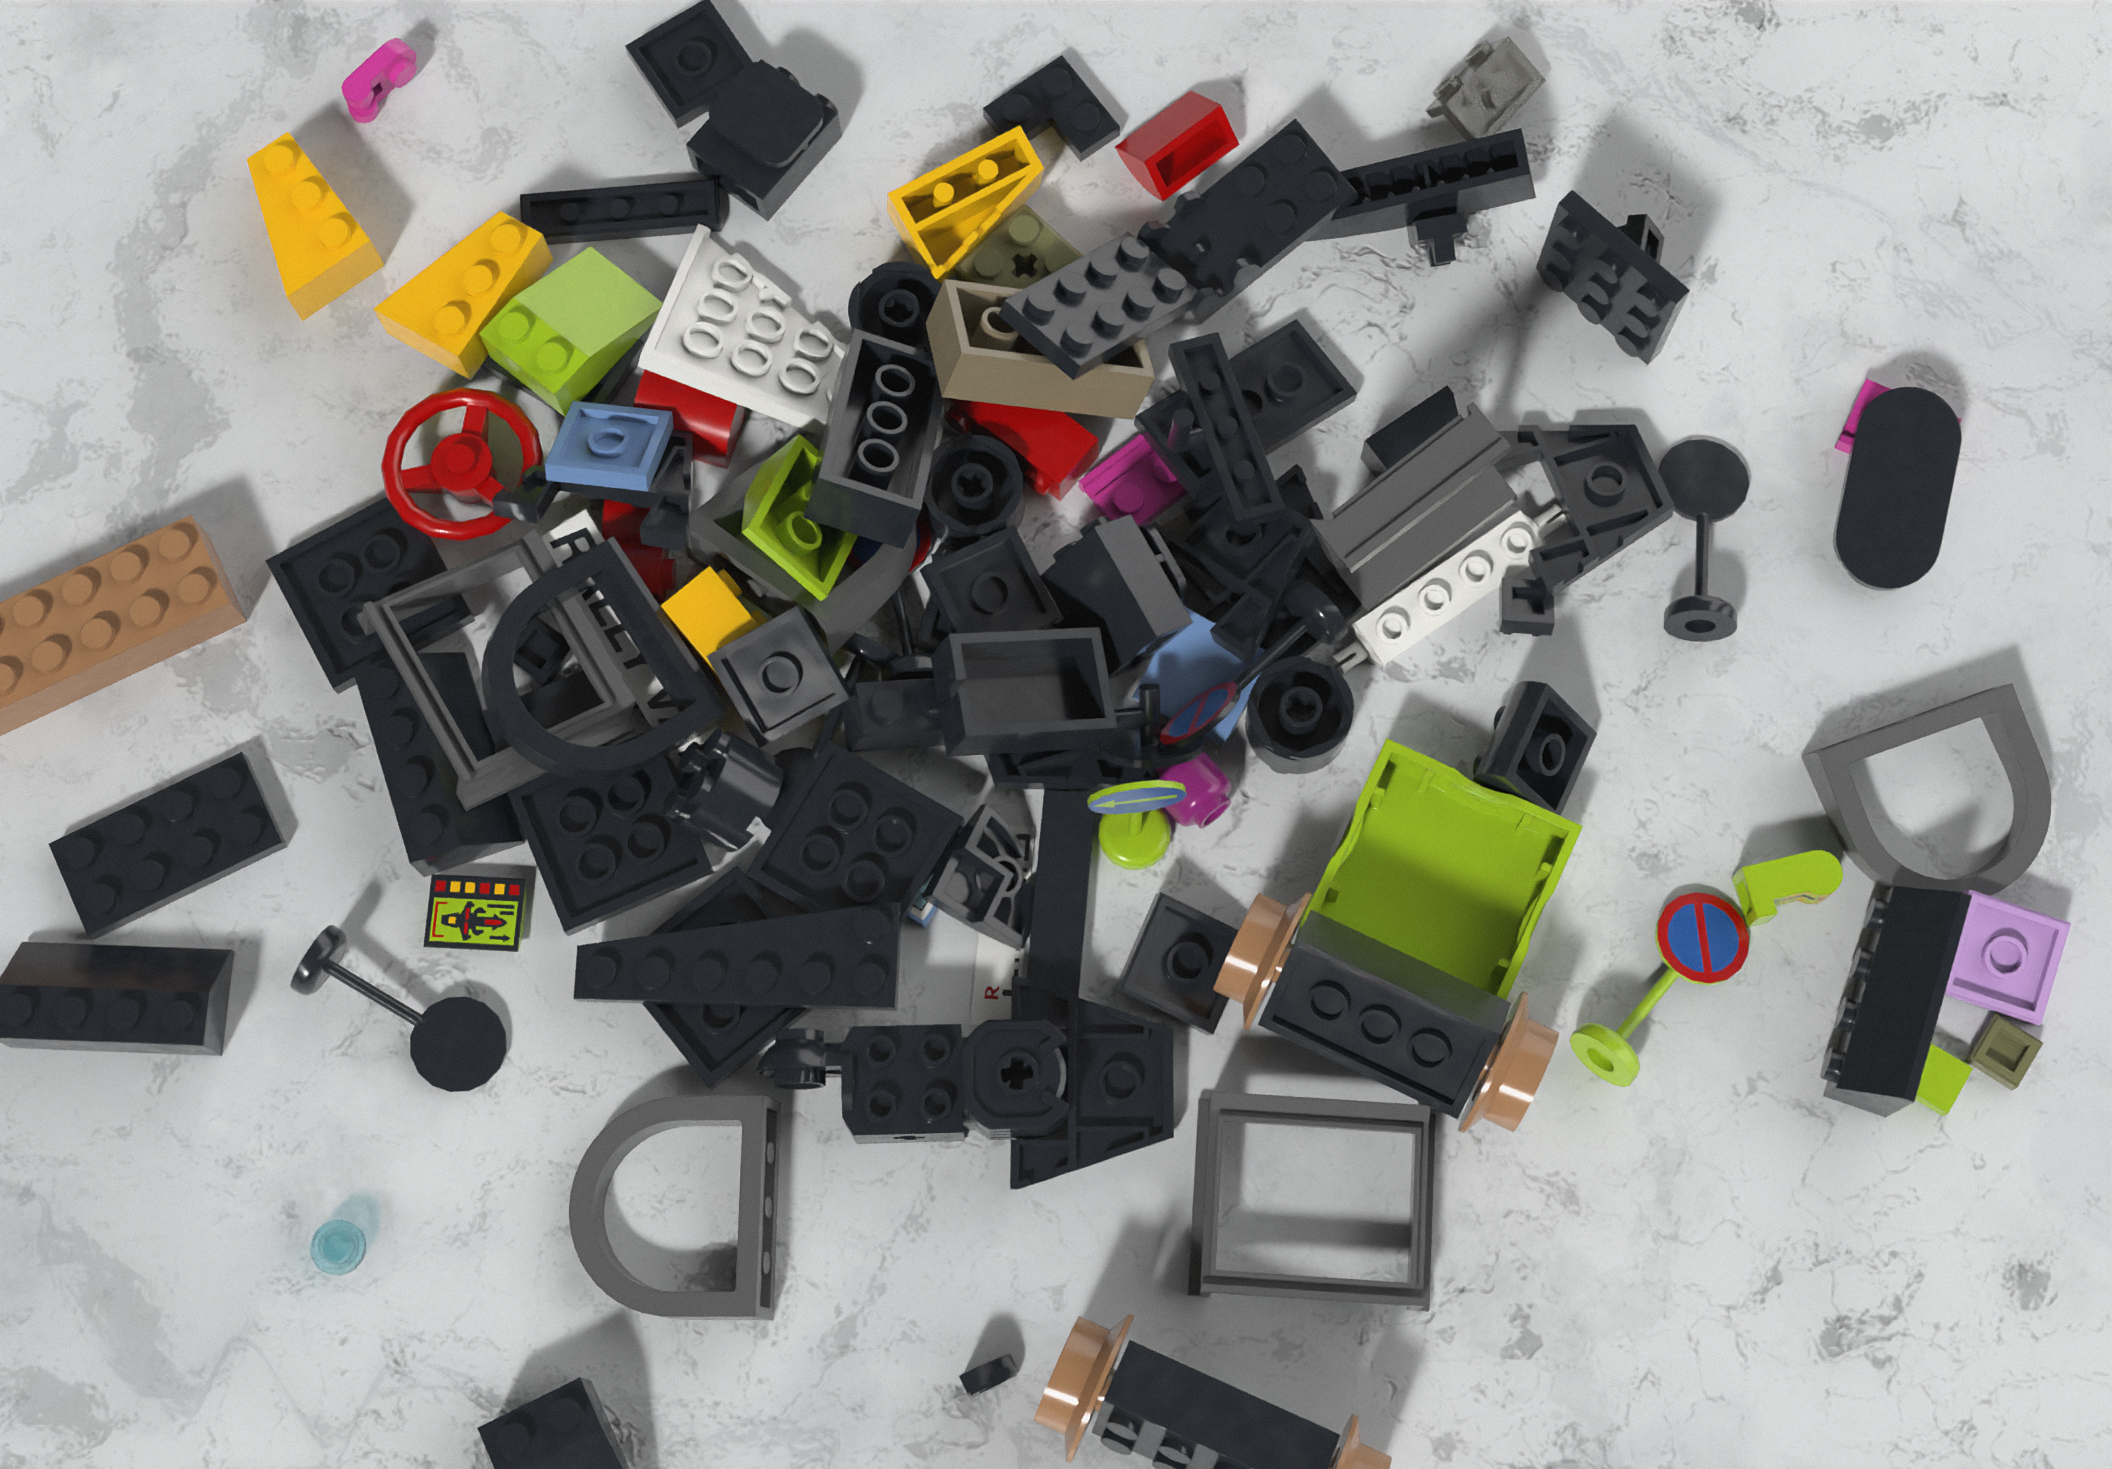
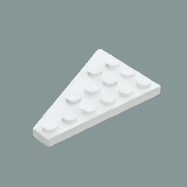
(743, 340)

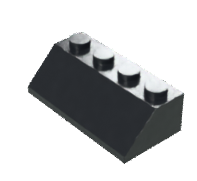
(420, 775)
(116, 998)
(1894, 998)

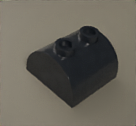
(1535, 748)

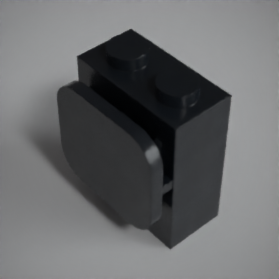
(764, 137)
(1125, 585)

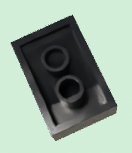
(555, 1432)

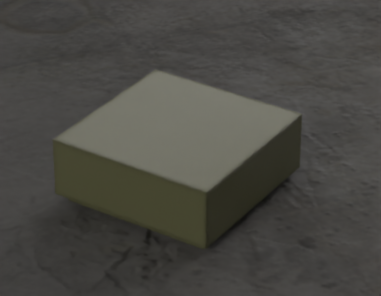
(2003, 1052)

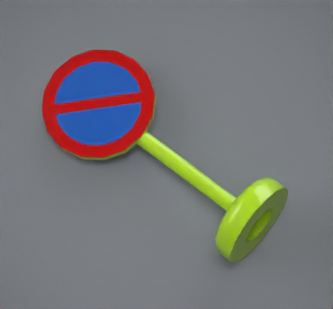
(1698, 941)

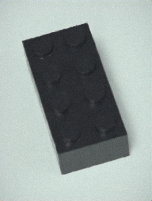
(877, 441)

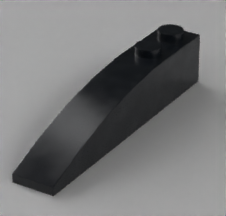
(1435, 184)

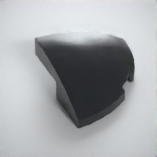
(983, 881)

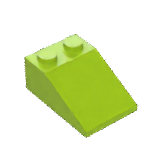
(570, 328)
(776, 521)

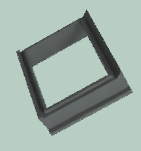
(1418, 509)
(506, 769)
(1312, 1113)

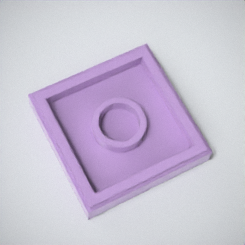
(2007, 958)

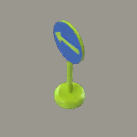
(1134, 826)

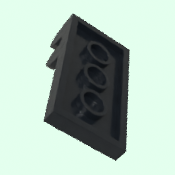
(1250, 218)

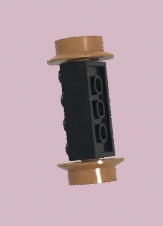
(1386, 1014)
(1182, 1413)

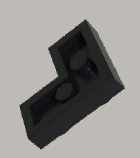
(1055, 99)

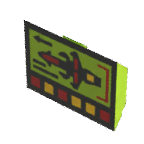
(475, 913)

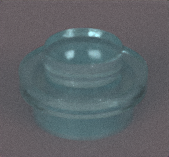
(338, 1247)

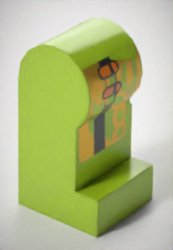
(1798, 877)

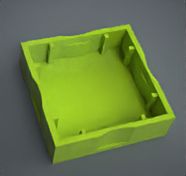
(1445, 868)

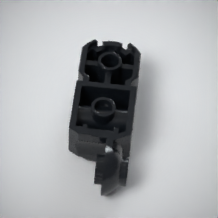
(931, 1079)

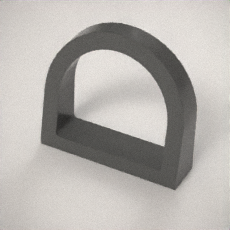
(773, 590)
(2018, 754)
(757, 1206)

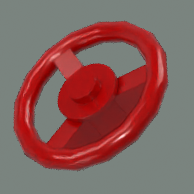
(458, 464)

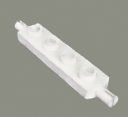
(1447, 590)

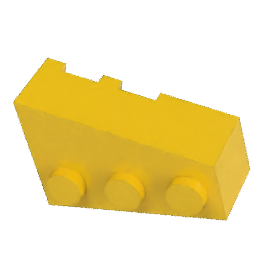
(964, 201)
(310, 229)
(464, 290)
(710, 615)

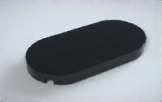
(1897, 488)

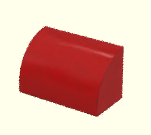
(1178, 144)
(711, 419)

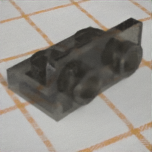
(1487, 89)

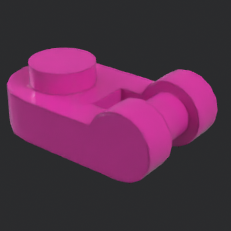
(376, 77)

